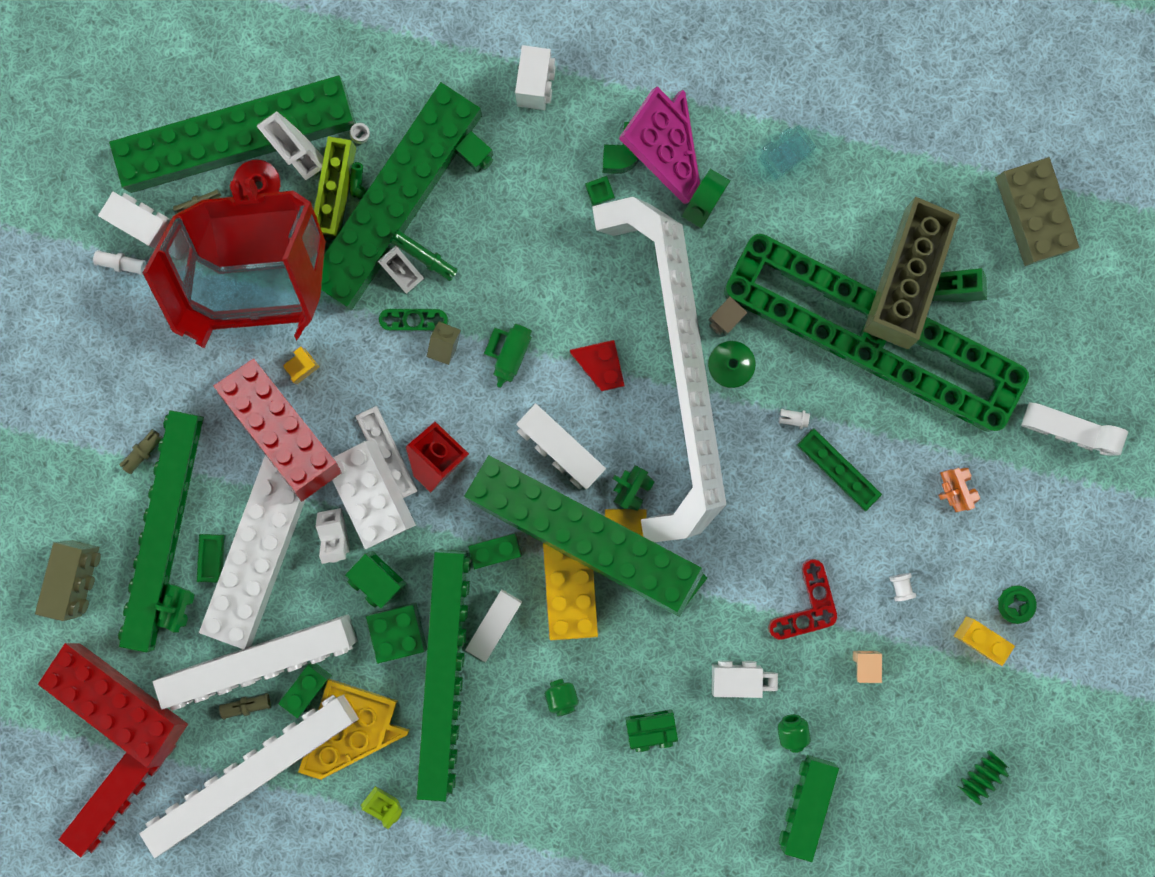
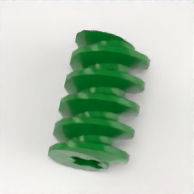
(984, 778)

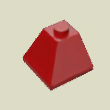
(434, 456)

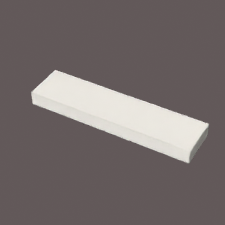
(375, 428)

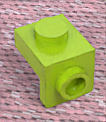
(382, 806)

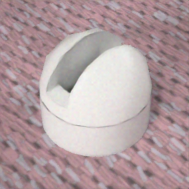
(356, 129)

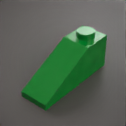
(961, 286)

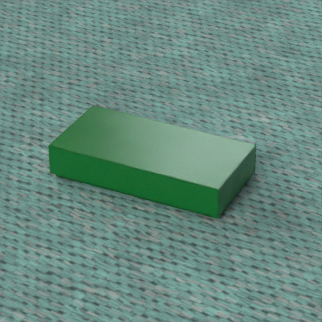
(210, 557)

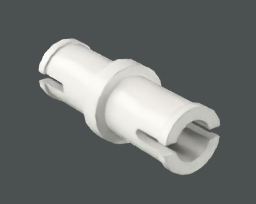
(119, 262)

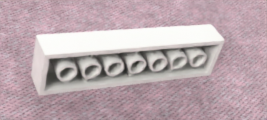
(253, 560)
(259, 660)

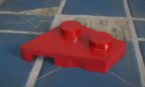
(600, 364)

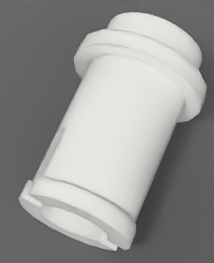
(795, 418)

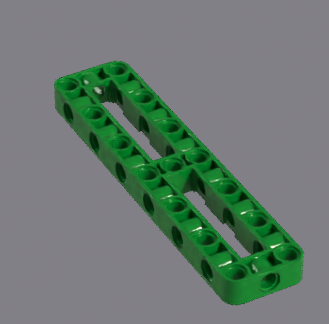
(880, 361)

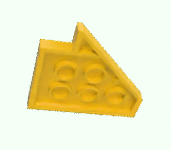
(360, 738)

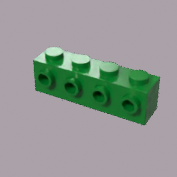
(808, 808)

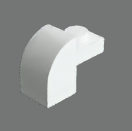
(332, 535)

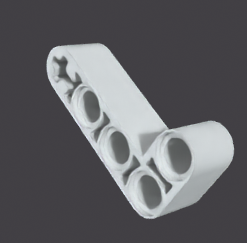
(1068, 428)

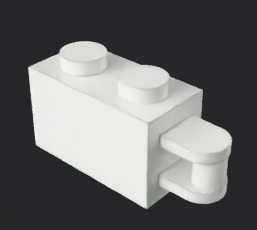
(741, 680)

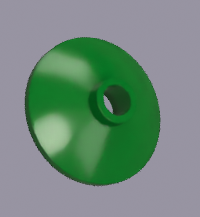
(720, 368)

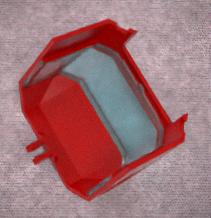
(239, 263)

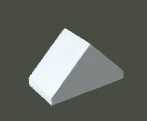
(401, 269)

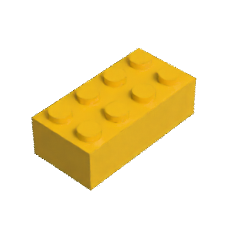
(569, 597)

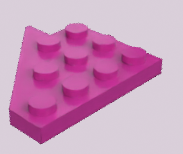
(664, 142)

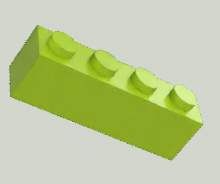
(334, 185)

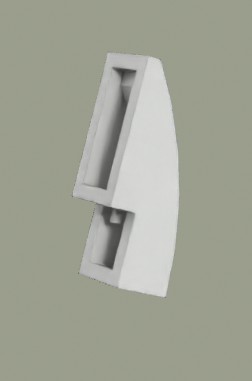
(292, 145)
(493, 625)

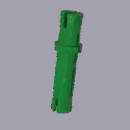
(431, 260)

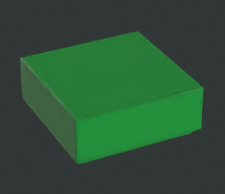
(599, 191)

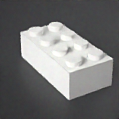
(371, 494)

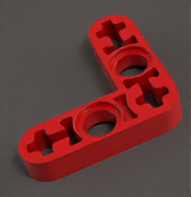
(817, 606)

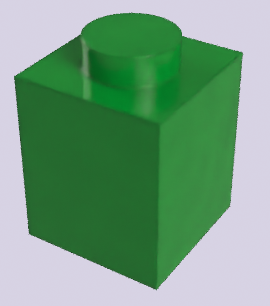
(475, 152)

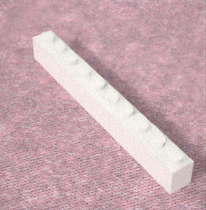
(249, 775)

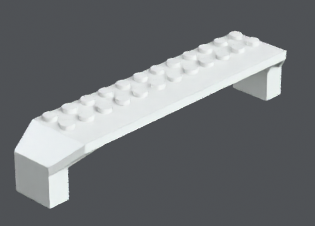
(708, 494)

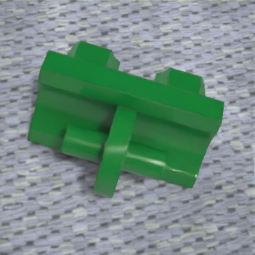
(629, 485)
(173, 608)

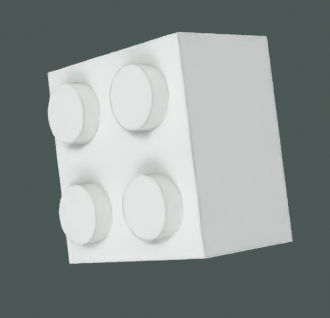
(533, 78)

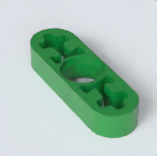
(407, 312)

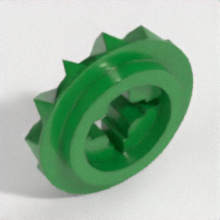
(1026, 610)

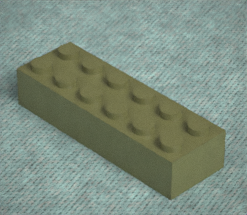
(911, 273)

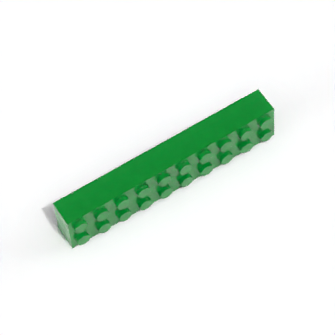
(228, 134)
(397, 194)
(584, 535)
(442, 675)

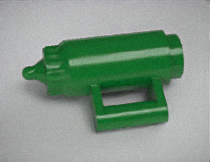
(511, 354)

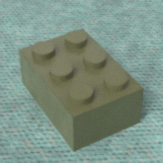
(68, 580)

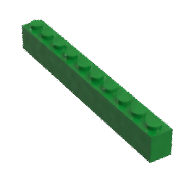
(161, 530)

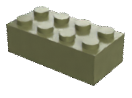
(1037, 211)

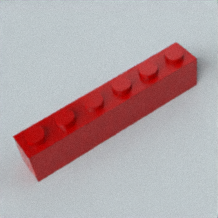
(105, 804)

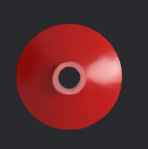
(259, 171)

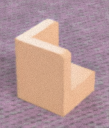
(868, 666)

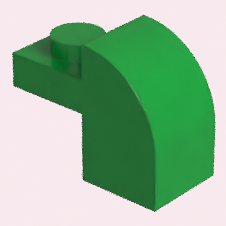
(618, 158)
(705, 198)

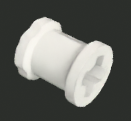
(903, 587)

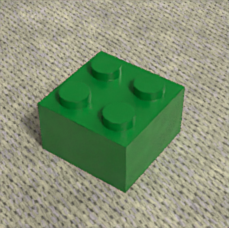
(375, 580)
(396, 633)

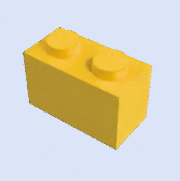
(984, 641)

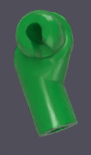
(356, 177)

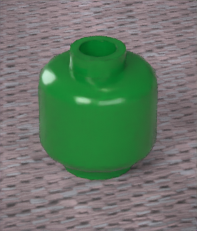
(561, 698)
(794, 733)

